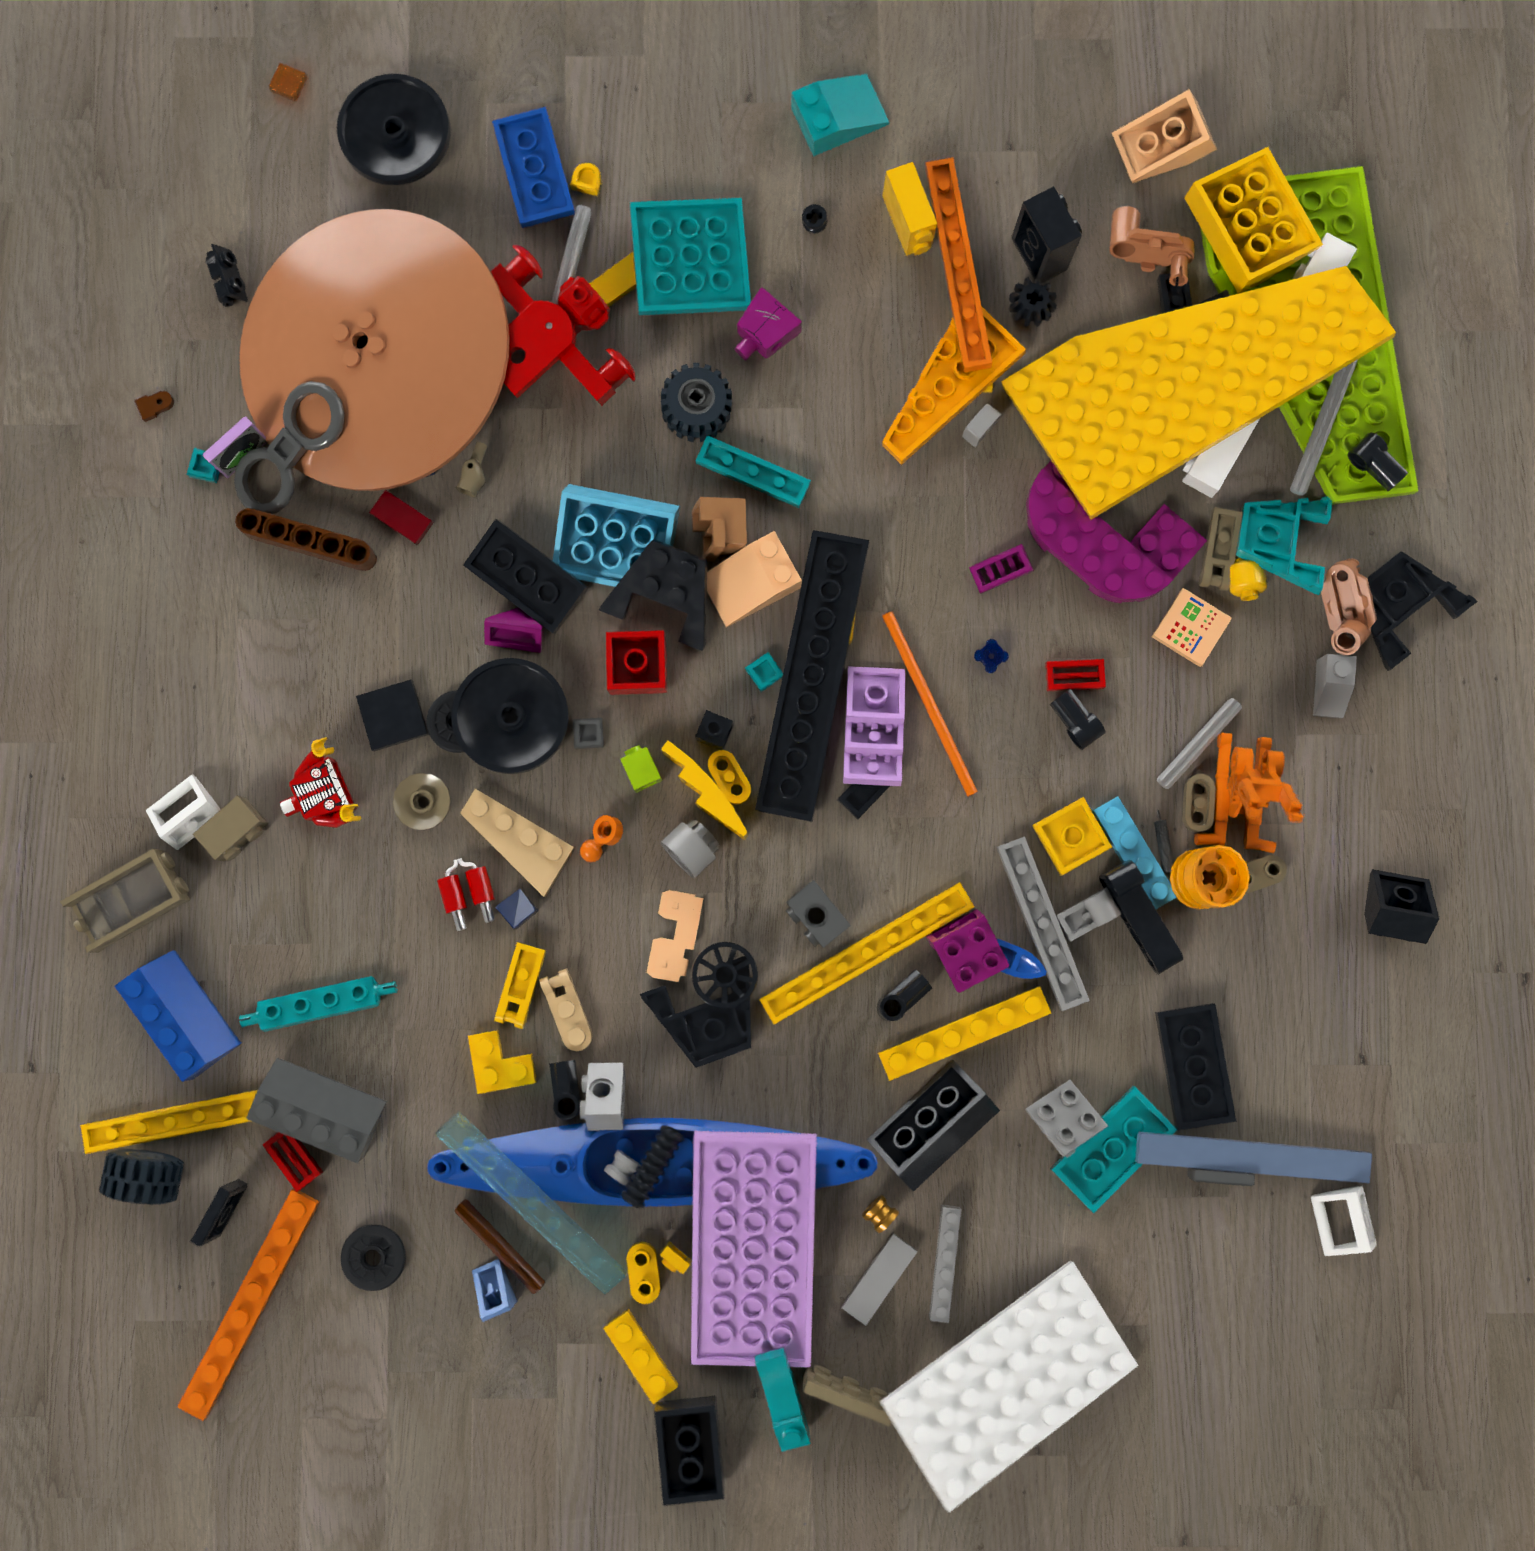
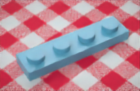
(1131, 846)

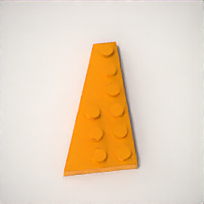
(946, 389)

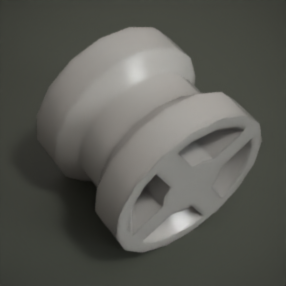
(622, 1167)

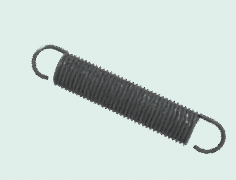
(1164, 844)

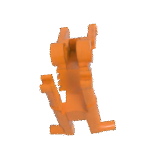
(1249, 791)

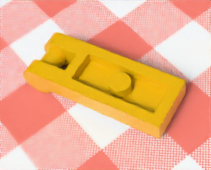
(520, 984)

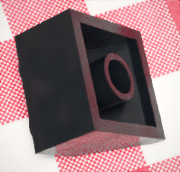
(1400, 907)

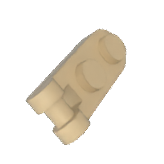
(567, 1011)

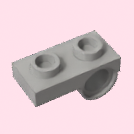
(1088, 914)

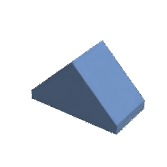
(493, 1290)

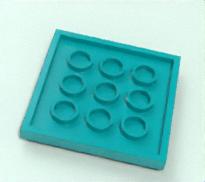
(690, 256)

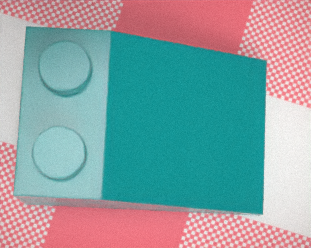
(837, 111)

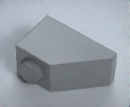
(1334, 685)

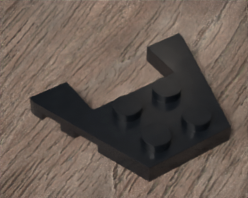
(668, 578)
(1398, 592)
(705, 1030)

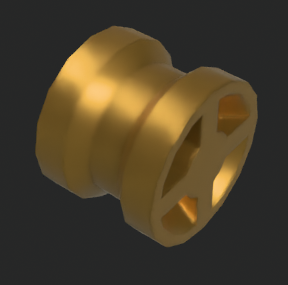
(880, 1214)

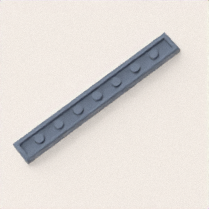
(1253, 1157)

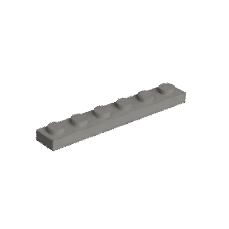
(1042, 924)

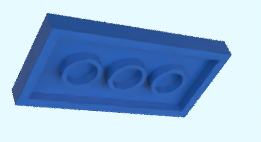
(533, 167)

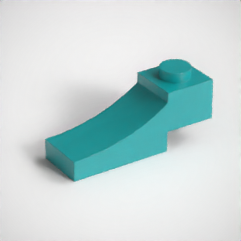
(783, 1399)

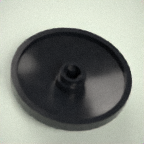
(393, 129)
(510, 715)

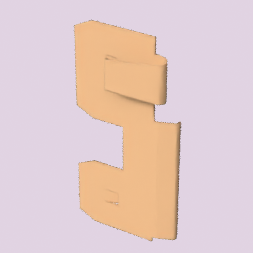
(667, 955)

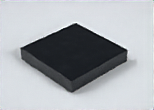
(392, 715)
(219, 1212)

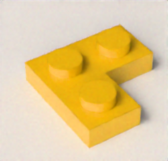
(492, 1070)

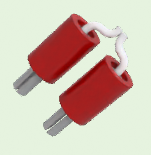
(454, 898)

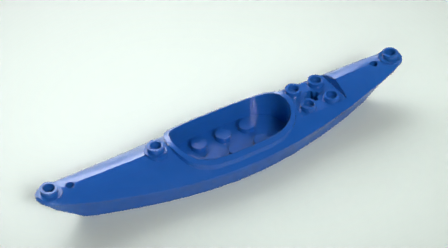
(571, 1161)

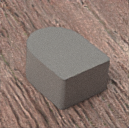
(981, 425)

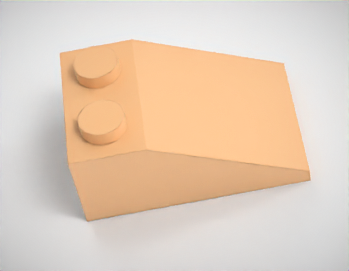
(1164, 138)
(752, 579)

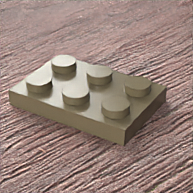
(845, 1393)

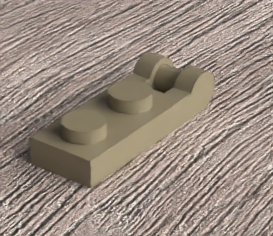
(1220, 547)

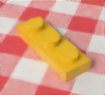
(640, 1356)

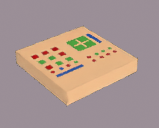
(1191, 627)

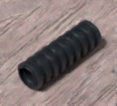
(652, 1166)

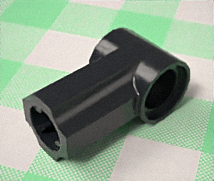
(1372, 456)
(1082, 726)
(905, 994)
(565, 1085)

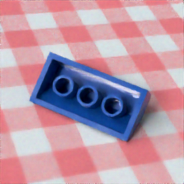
(178, 1015)

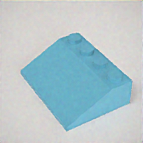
(607, 531)

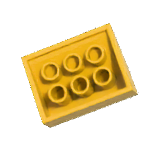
(1252, 219)

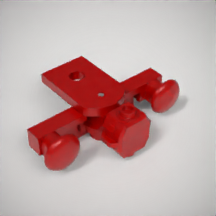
(550, 330)

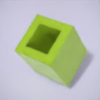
(640, 768)

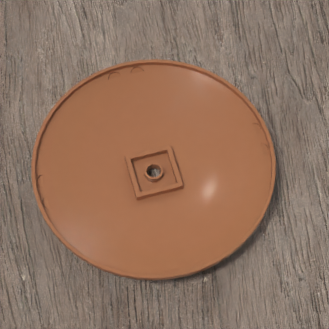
(429, 356)

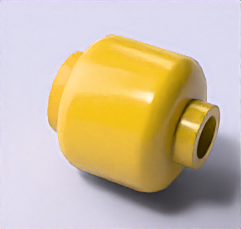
(1247, 579)

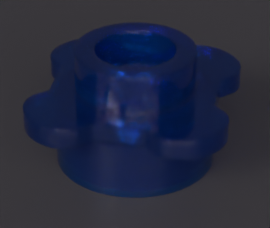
(991, 648)

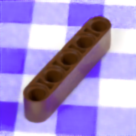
(294, 533)

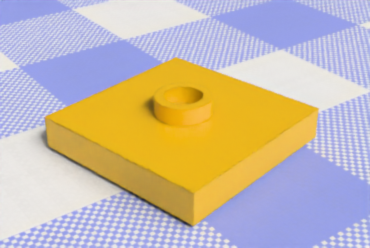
(1072, 836)

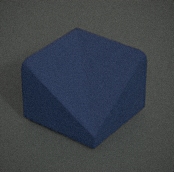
(517, 909)

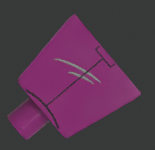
(766, 326)

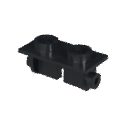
(222, 264)

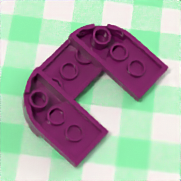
(1098, 553)

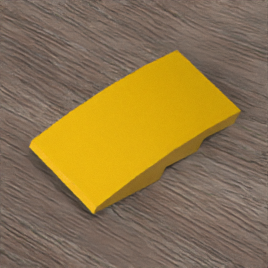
(711, 797)

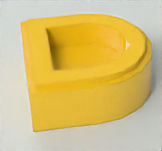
(586, 179)

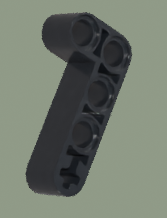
(1141, 916)

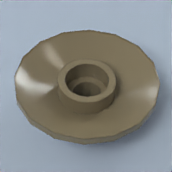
(407, 800)

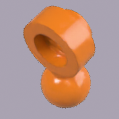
(592, 849)

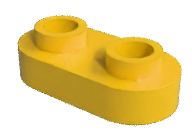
(730, 777)
(643, 1273)

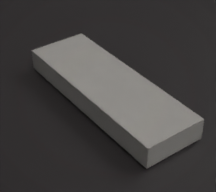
(879, 1279)

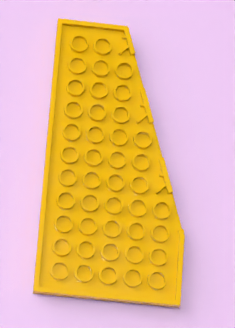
(1167, 387)

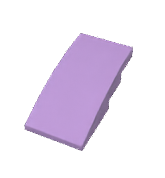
(874, 726)

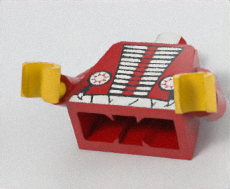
(320, 790)

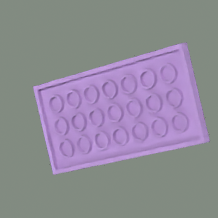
(752, 1246)

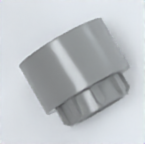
(691, 847)

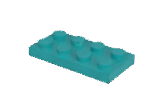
(1109, 1157)

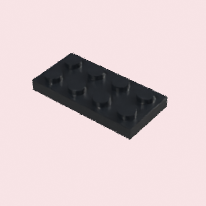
(525, 576)
(1195, 1066)

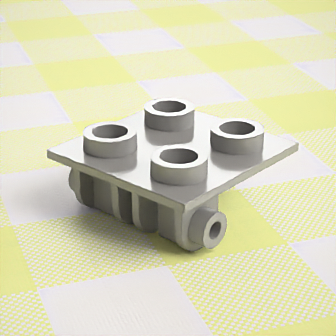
(1066, 1118)

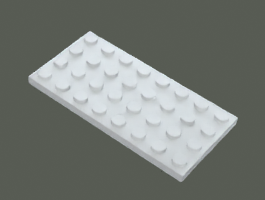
(1008, 1385)

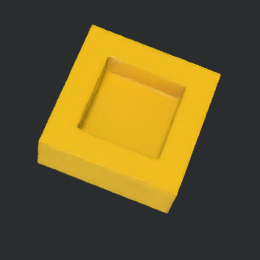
(674, 1258)

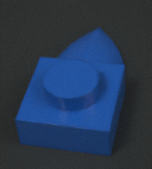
(1021, 962)

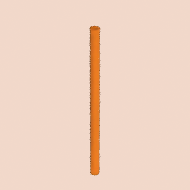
(929, 704)

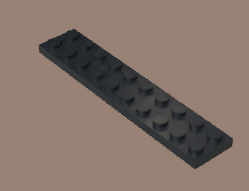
(812, 676)

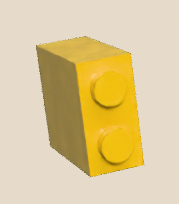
(909, 209)

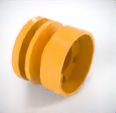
(1209, 877)

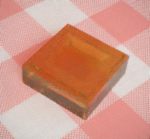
(288, 82)

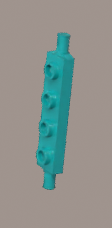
(318, 1003)

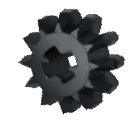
(1032, 291)

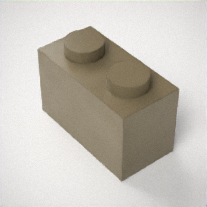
(231, 829)

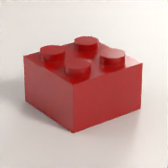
(636, 662)

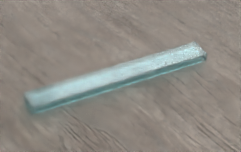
(531, 1202)

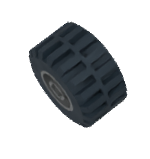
(696, 402)
(141, 1176)

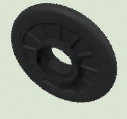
(439, 723)
(354, 1260)

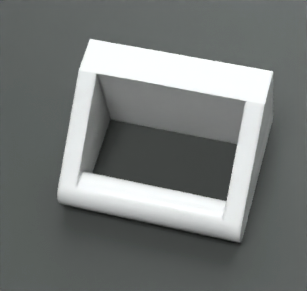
(181, 827)
(1359, 1216)

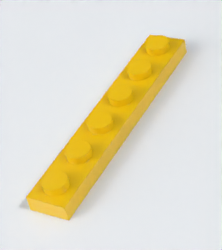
(964, 1033)

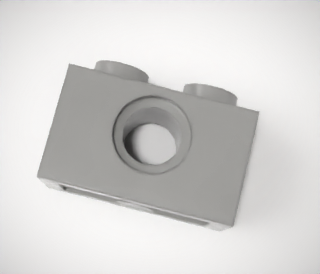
(604, 1112)

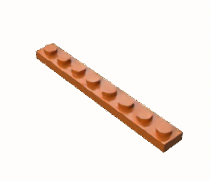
(958, 265)
(248, 1304)

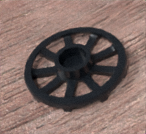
(724, 974)

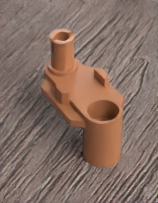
(1150, 246)
(1348, 606)

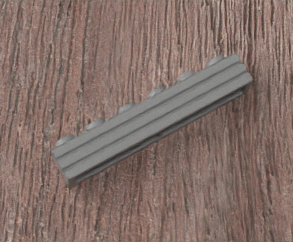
(945, 1263)

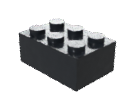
(1046, 234)
(689, 1450)

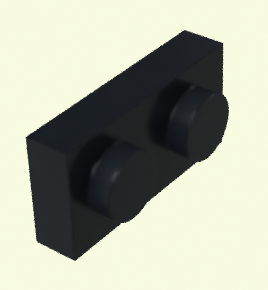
(1173, 296)

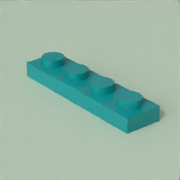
(753, 471)

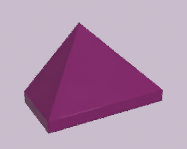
(513, 630)

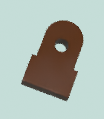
(150, 407)

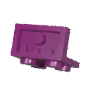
(968, 950)

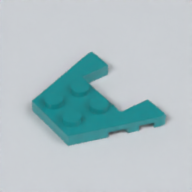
(1270, 538)

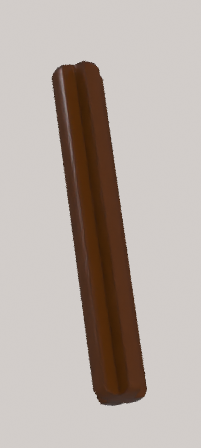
(499, 1246)

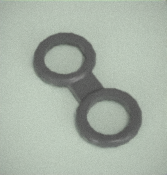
(289, 447)

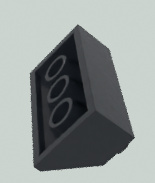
(933, 1125)

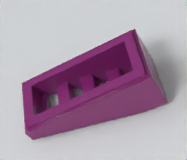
(1017, 550)

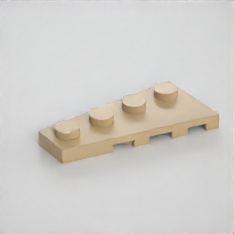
(522, 843)

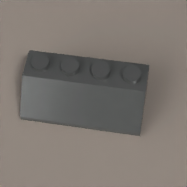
(317, 1110)

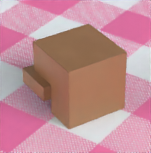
(722, 525)

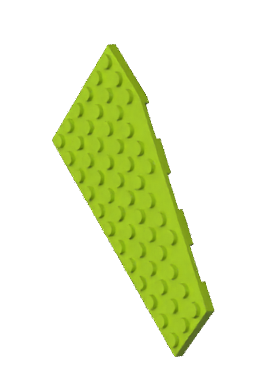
(1373, 400)

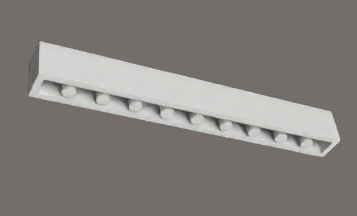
(1211, 467)

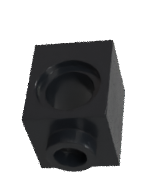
(714, 730)

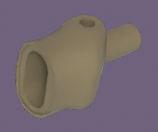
(472, 475)

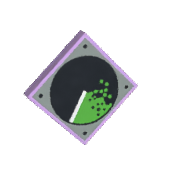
(233, 445)

